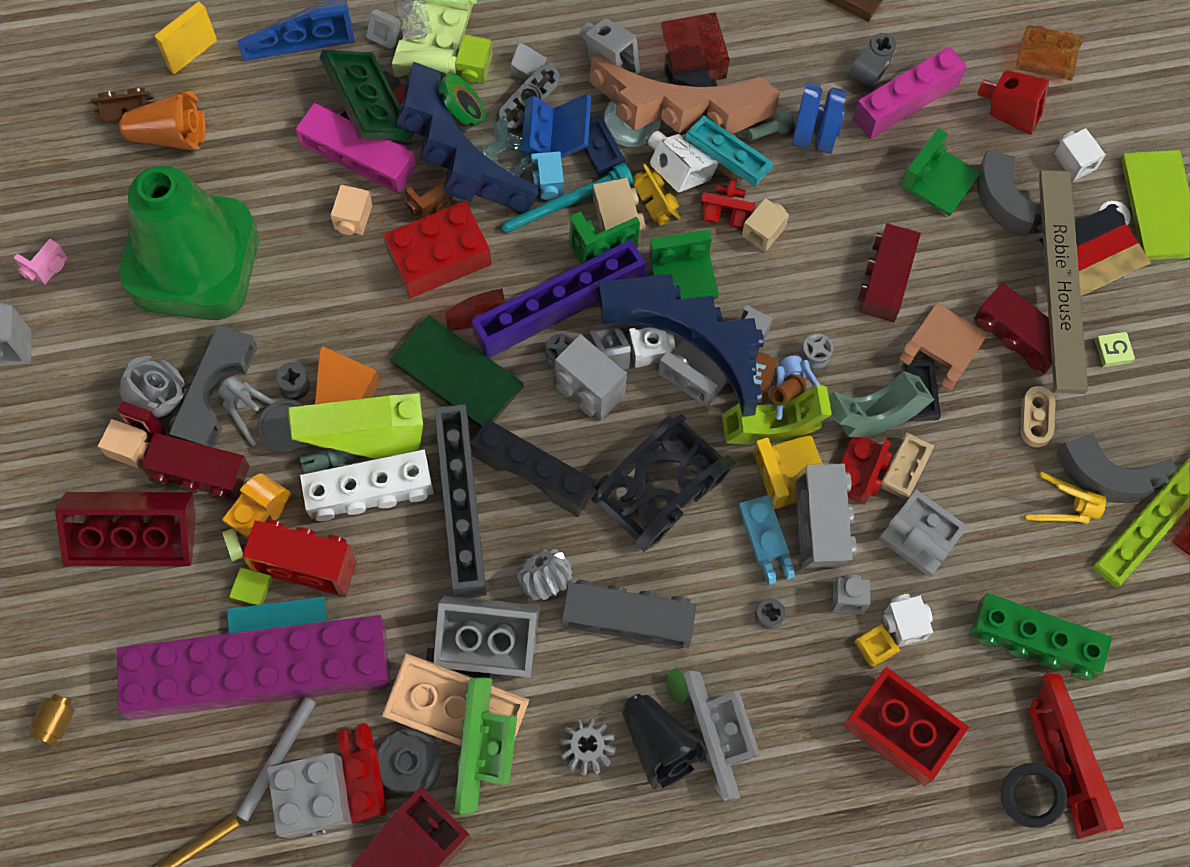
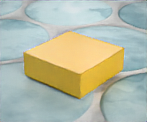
(877, 646)

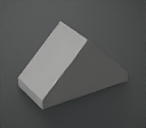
(613, 344)

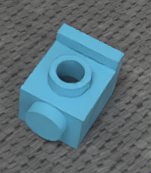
(548, 174)

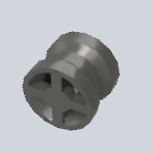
(556, 345)
(295, 387)

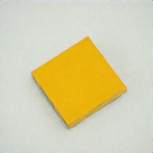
(186, 37)

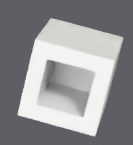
(1079, 153)

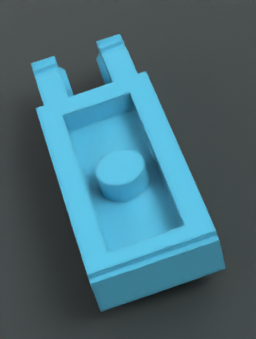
(766, 537)

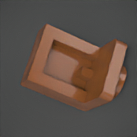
(429, 203)

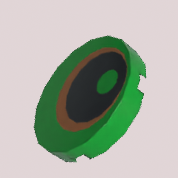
(461, 100)

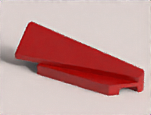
(1072, 758)

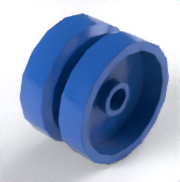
(819, 118)

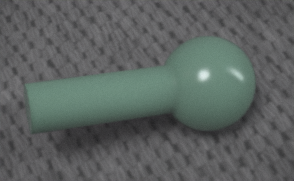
(782, 123)

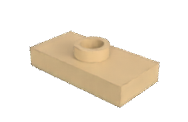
(906, 466)

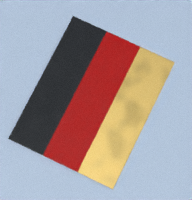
(1105, 249)

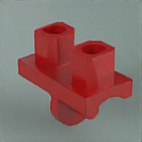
(713, 204)

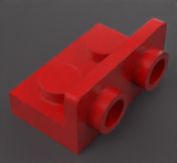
(863, 462)

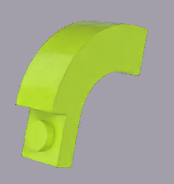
(798, 419)

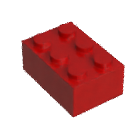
(437, 249)
(300, 557)
(906, 726)

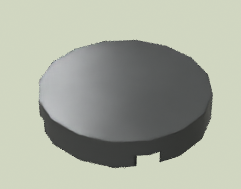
(408, 761)

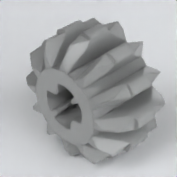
(544, 574)
(589, 758)

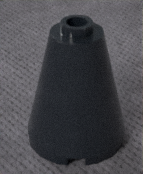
(661, 741)

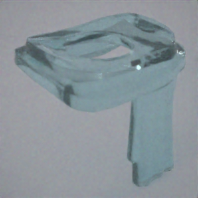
(507, 141)

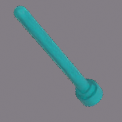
(619, 172)

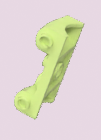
(441, 46)

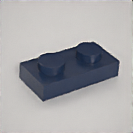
(602, 147)

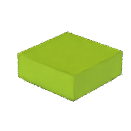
(250, 587)

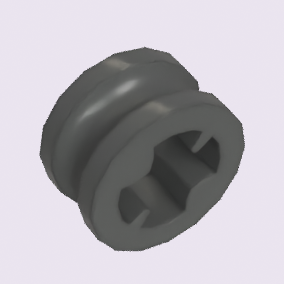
(764, 621)

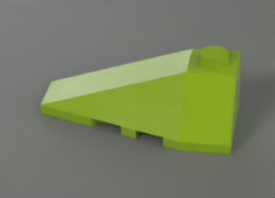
(361, 426)

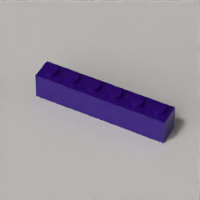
(554, 299)

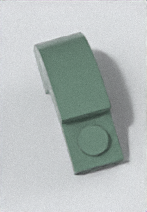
(883, 409)

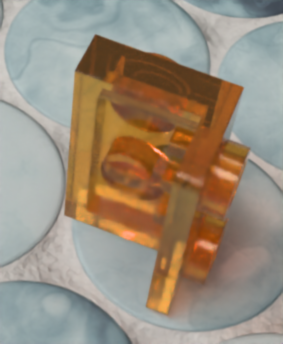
(1048, 52)

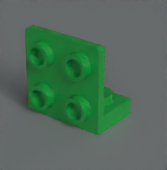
(939, 176)
(589, 244)
(687, 260)

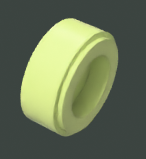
(233, 544)

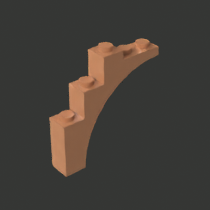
(680, 107)

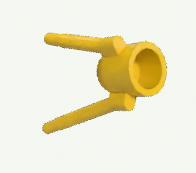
(1086, 503)

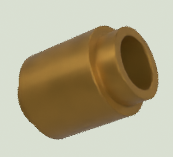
(51, 719)

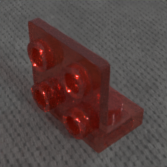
(696, 44)

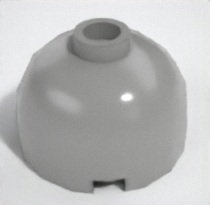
(151, 385)

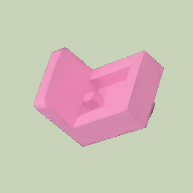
(44, 264)

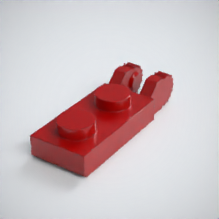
(362, 774)

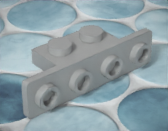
(725, 733)

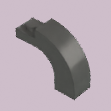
(1003, 199)
(1096, 473)

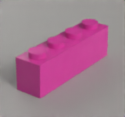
(909, 92)
(337, 140)

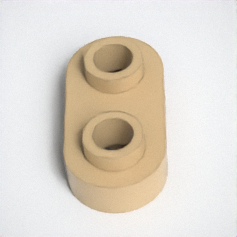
(1035, 418)

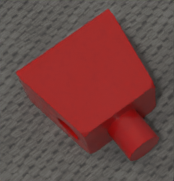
(1016, 99)

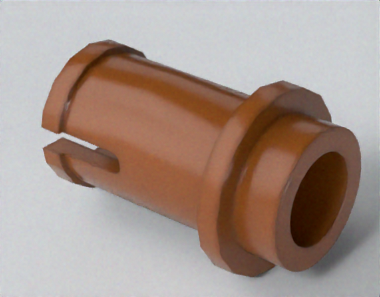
(791, 388)

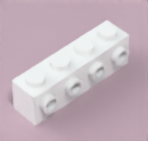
(367, 485)

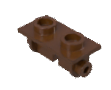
(111, 104)

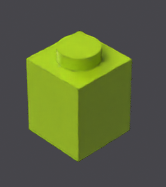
(474, 59)

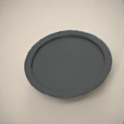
(274, 426)

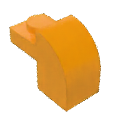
(259, 500)

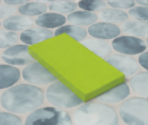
(1159, 202)

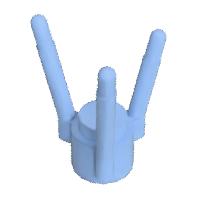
(796, 366)

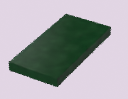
(365, 94)
(456, 371)

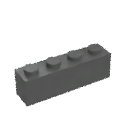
(629, 614)

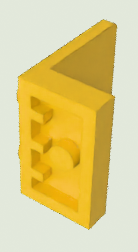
(781, 463)

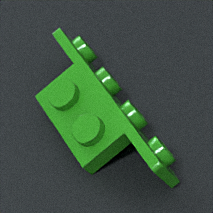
(485, 746)

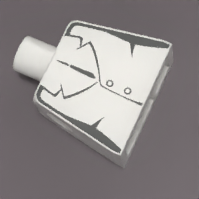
(680, 161)

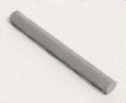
(276, 758)

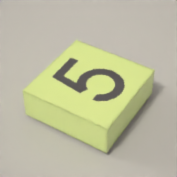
(1114, 349)

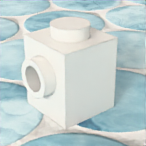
(908, 620)

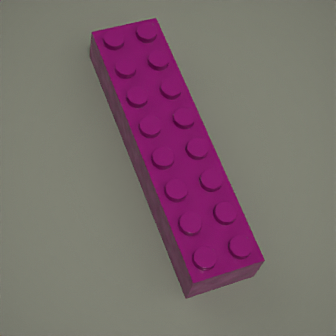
(252, 667)

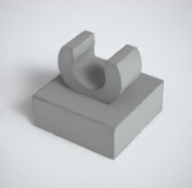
(383, 28)

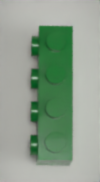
(1041, 637)

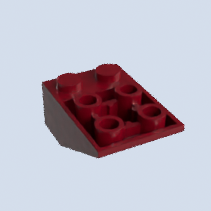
(416, 836)

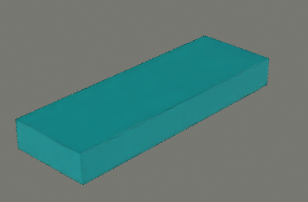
(729, 151)
(277, 615)

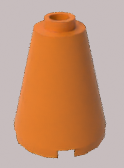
(166, 122)

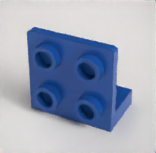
(557, 128)

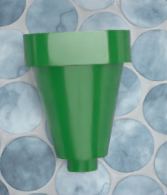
(186, 247)

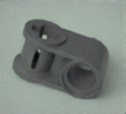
(873, 61)

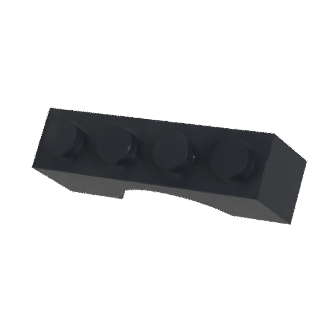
(555, 478)

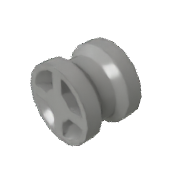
(817, 345)

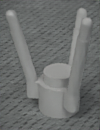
(239, 395)

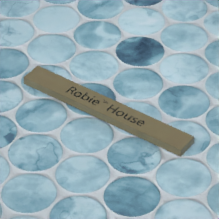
(1062, 283)

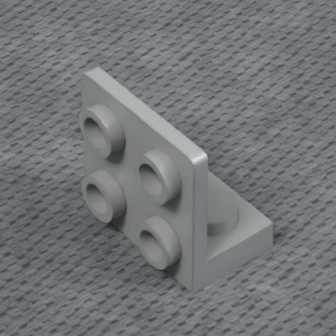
(693, 373)

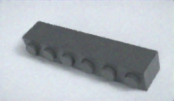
(460, 502)

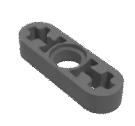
(529, 85)

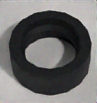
(1018, 815)

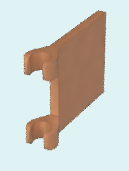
(948, 341)

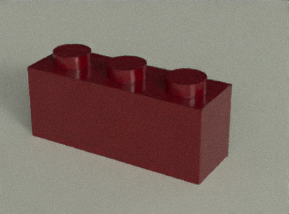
(888, 272)
(1018, 326)
(195, 467)

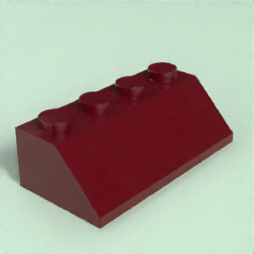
(126, 528)

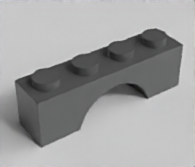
(226, 355)

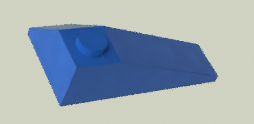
(310, 29)

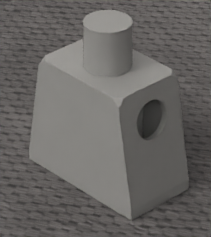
(612, 43)

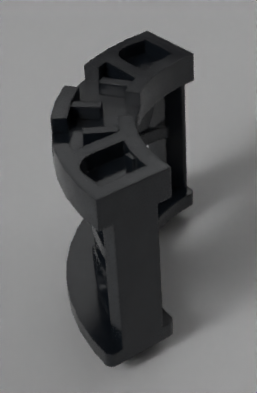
(707, 466)

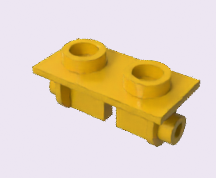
(663, 204)

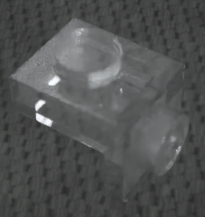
(414, 19)

